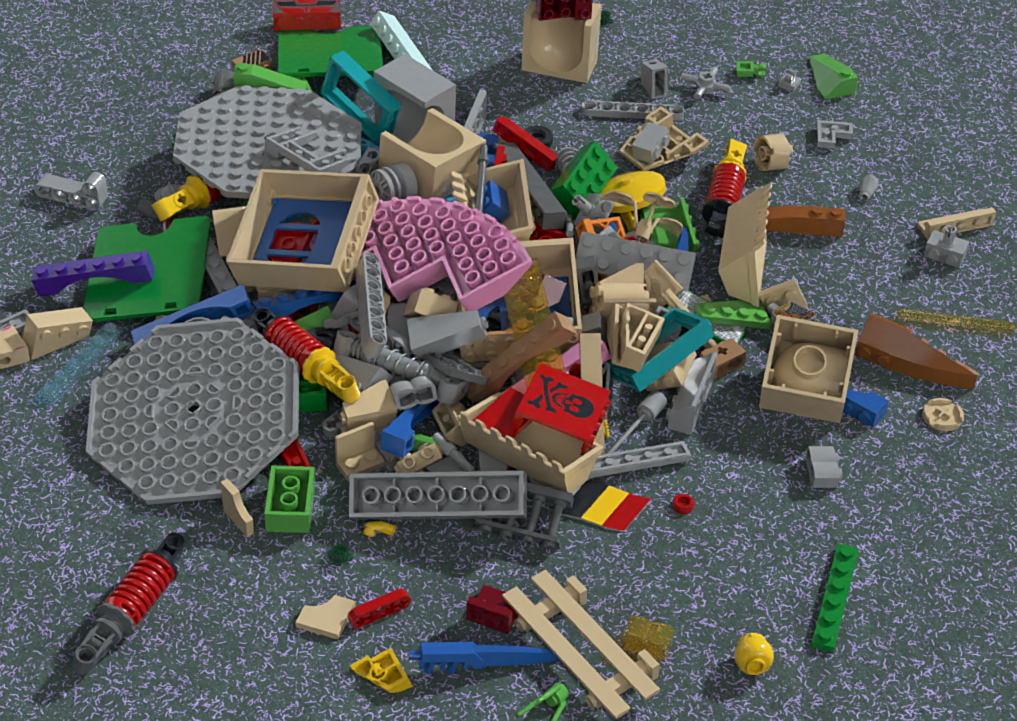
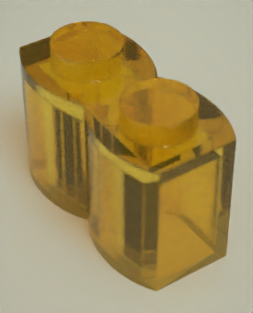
(648, 635)

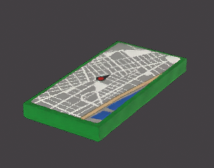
(721, 331)

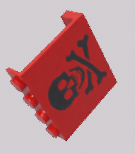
(564, 404)

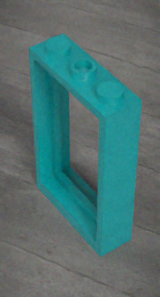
(370, 86)
(699, 334)

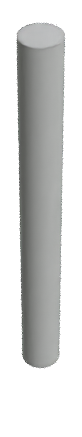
(569, 226)

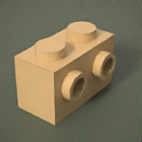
(447, 420)

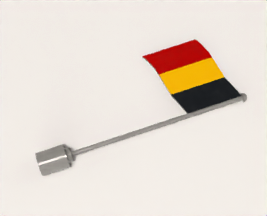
(607, 505)

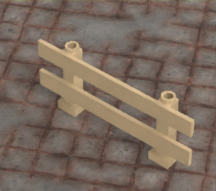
(569, 601)

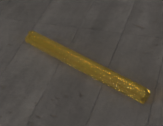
(956, 320)

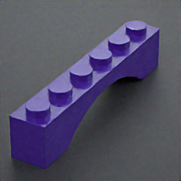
(131, 267)

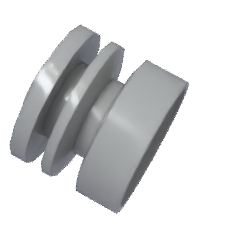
(394, 181)

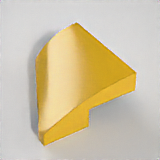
(383, 671)

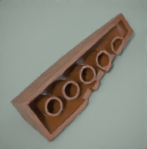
(902, 352)

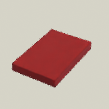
(502, 412)

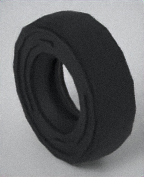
(542, 132)
(324, 336)

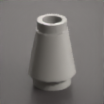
(868, 187)

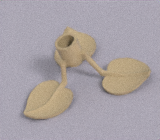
(644, 227)

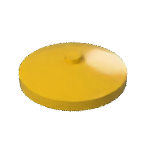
(635, 185)

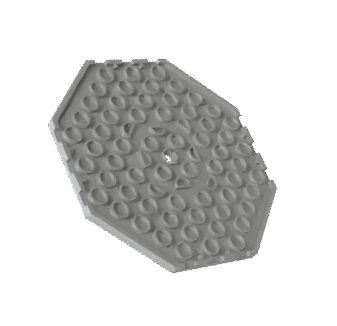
(228, 134)
(164, 451)

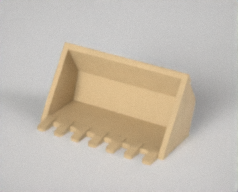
(513, 179)
(745, 246)
(537, 450)

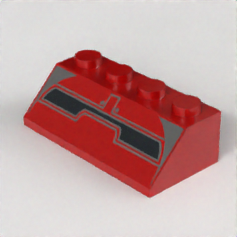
(306, 14)

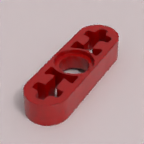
(389, 604)

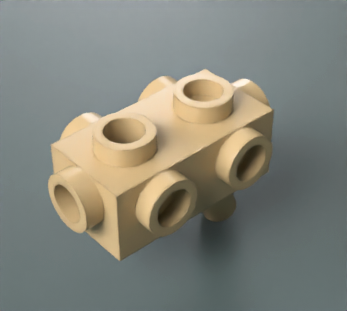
(420, 460)

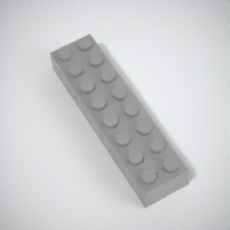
(438, 495)

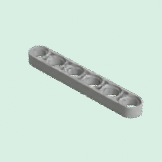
(632, 109)

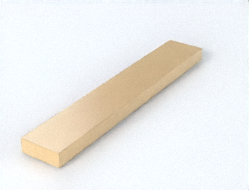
(592, 368)

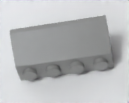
(692, 395)

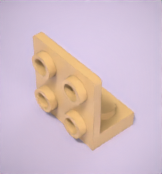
(357, 451)

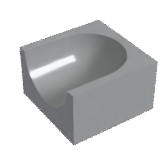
(417, 91)

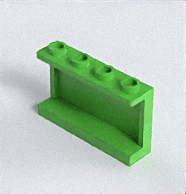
(666, 238)

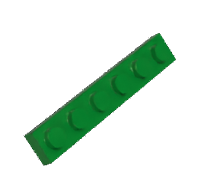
(835, 598)

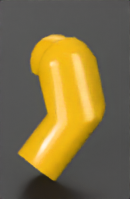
(380, 526)

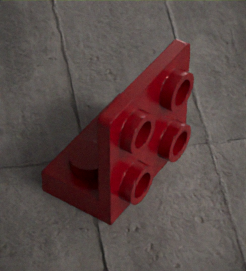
(491, 610)

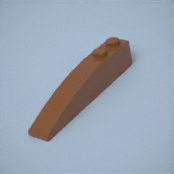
(806, 220)

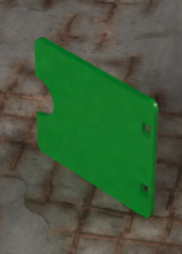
(308, 52)
(178, 272)

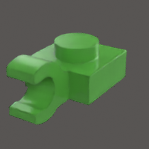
(748, 69)

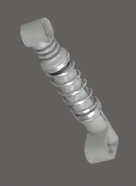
(448, 388)

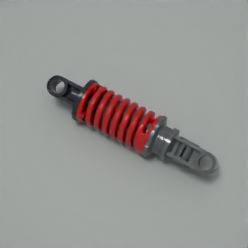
(130, 601)

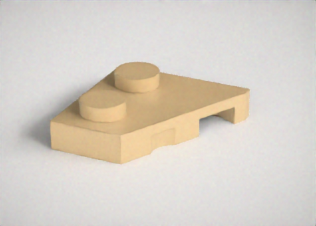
(782, 294)

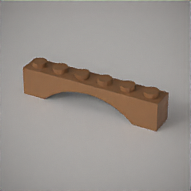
(546, 335)

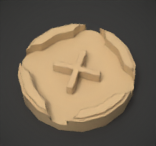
(942, 414)

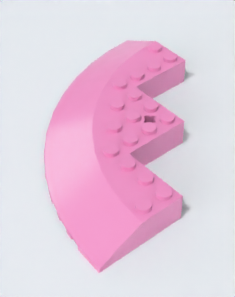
(437, 239)

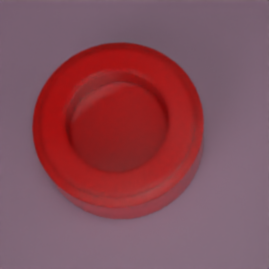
(683, 504)

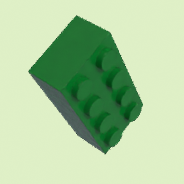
(584, 175)

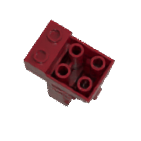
(564, 9)

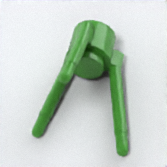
(554, 697)

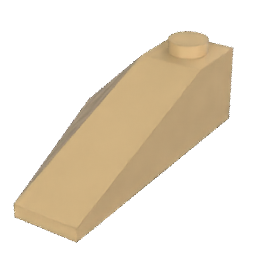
(614, 325)

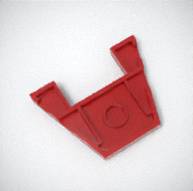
(292, 241)

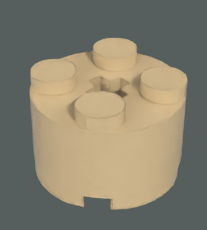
(772, 152)

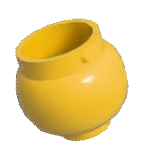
(753, 654)

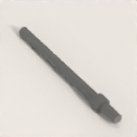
(483, 161)

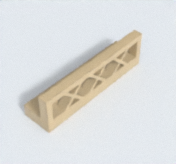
(963, 221)

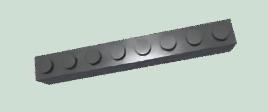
(544, 205)

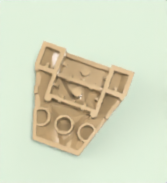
(679, 145)

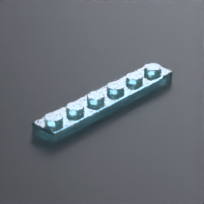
(79, 364)

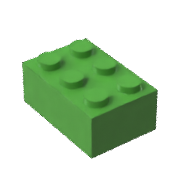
(290, 499)

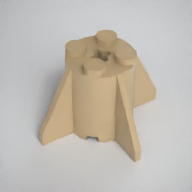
(621, 288)

